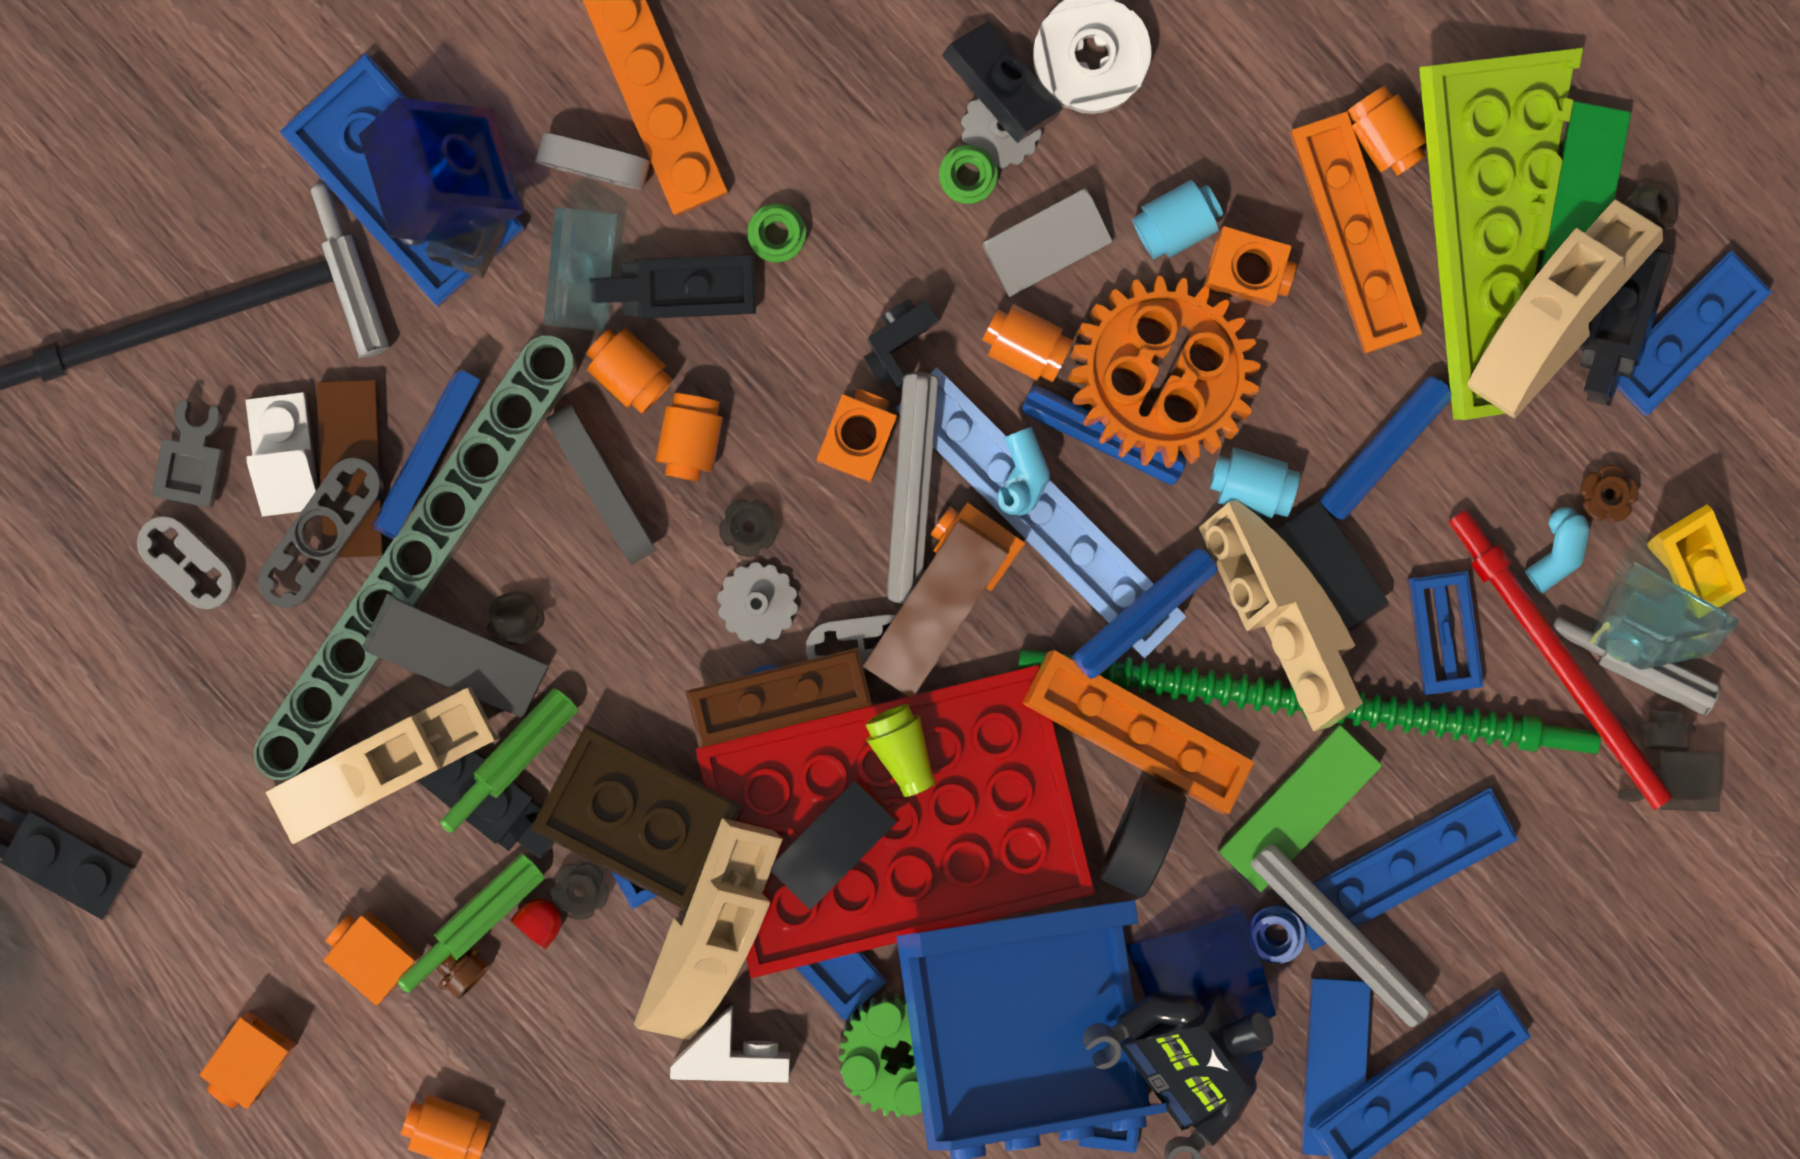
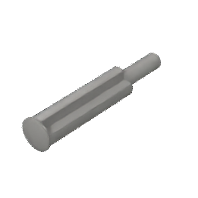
(349, 279)
(1668, 680)

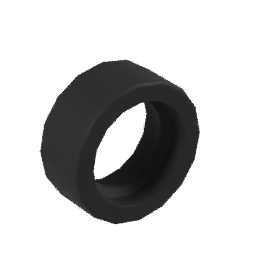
(1143, 838)

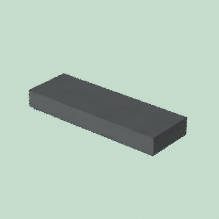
(454, 655)

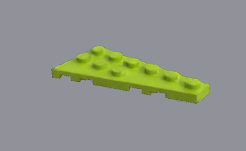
(1493, 192)

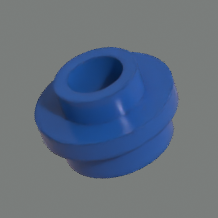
(1278, 951)

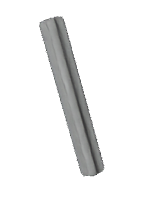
(912, 484)
(1341, 935)

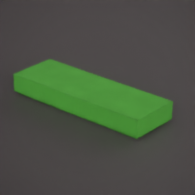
(1302, 803)

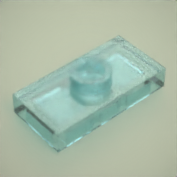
(579, 251)

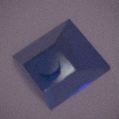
(1204, 959)

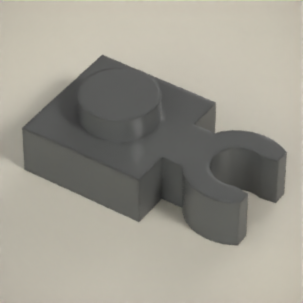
(189, 468)

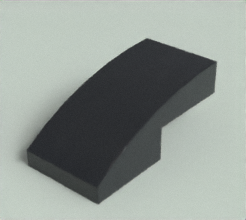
(1334, 565)
(834, 843)

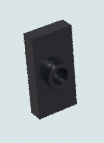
(1002, 81)

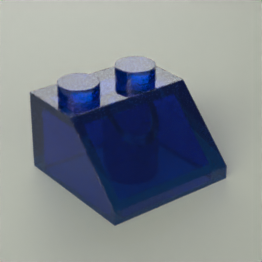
(439, 169)

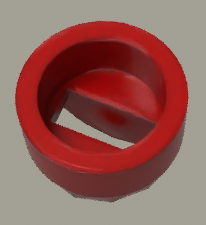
(539, 921)

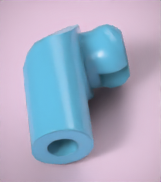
(1028, 477)
(1568, 549)

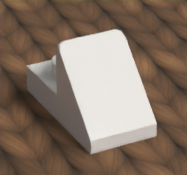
(282, 453)
(713, 1059)

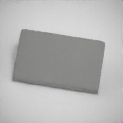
(1047, 242)

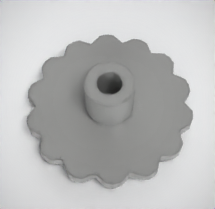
(987, 133)
(757, 603)

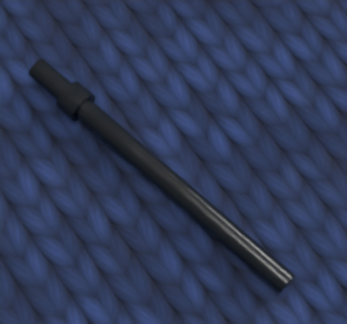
(54, 360)

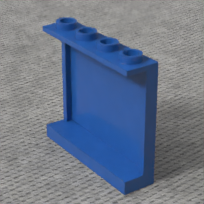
(1004, 1023)

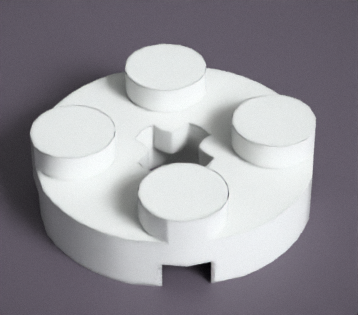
(1072, 81)

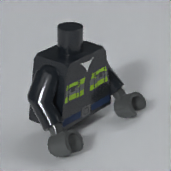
(1191, 1058)

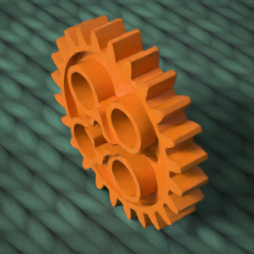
(1119, 348)

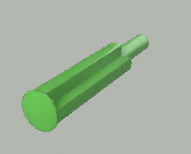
(513, 755)
(476, 918)

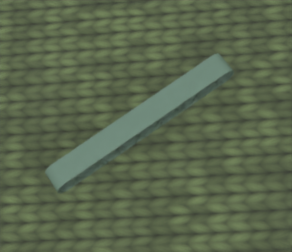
(421, 526)

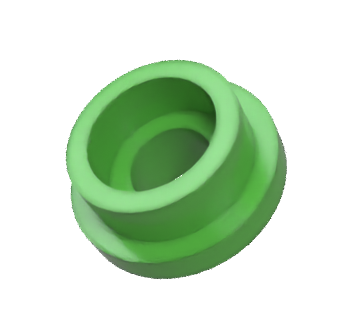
(968, 155)
(776, 214)

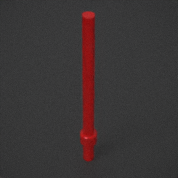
(1492, 564)

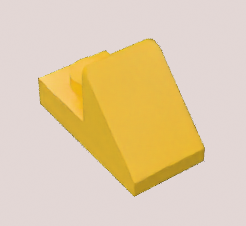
(1699, 557)

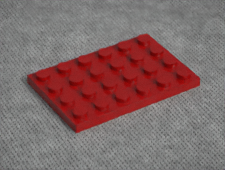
(966, 851)

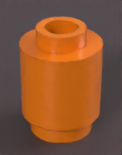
(1388, 131)
(1027, 343)
(628, 369)
(689, 436)
(445, 1130)

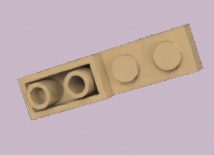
(1559, 304)
(1281, 594)
(381, 765)
(716, 935)

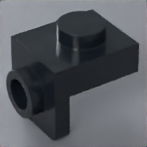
(901, 326)

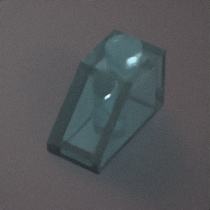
(1658, 622)

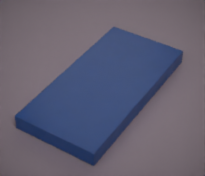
(330, 143)

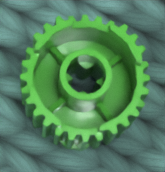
(867, 1069)

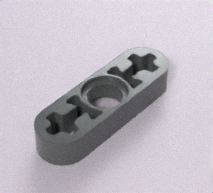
(601, 484)
(307, 577)

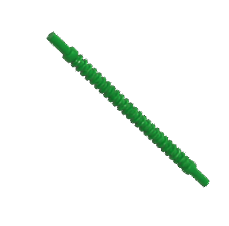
(1527, 733)

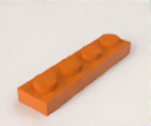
(657, 103)
(1355, 232)
(1138, 733)

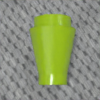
(901, 747)

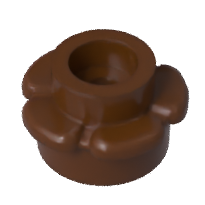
(1593, 496)
(463, 973)

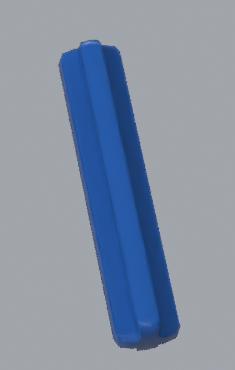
(1069, 419)
(1386, 448)
(1145, 613)

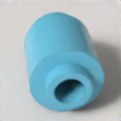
(1178, 220)
(1256, 481)

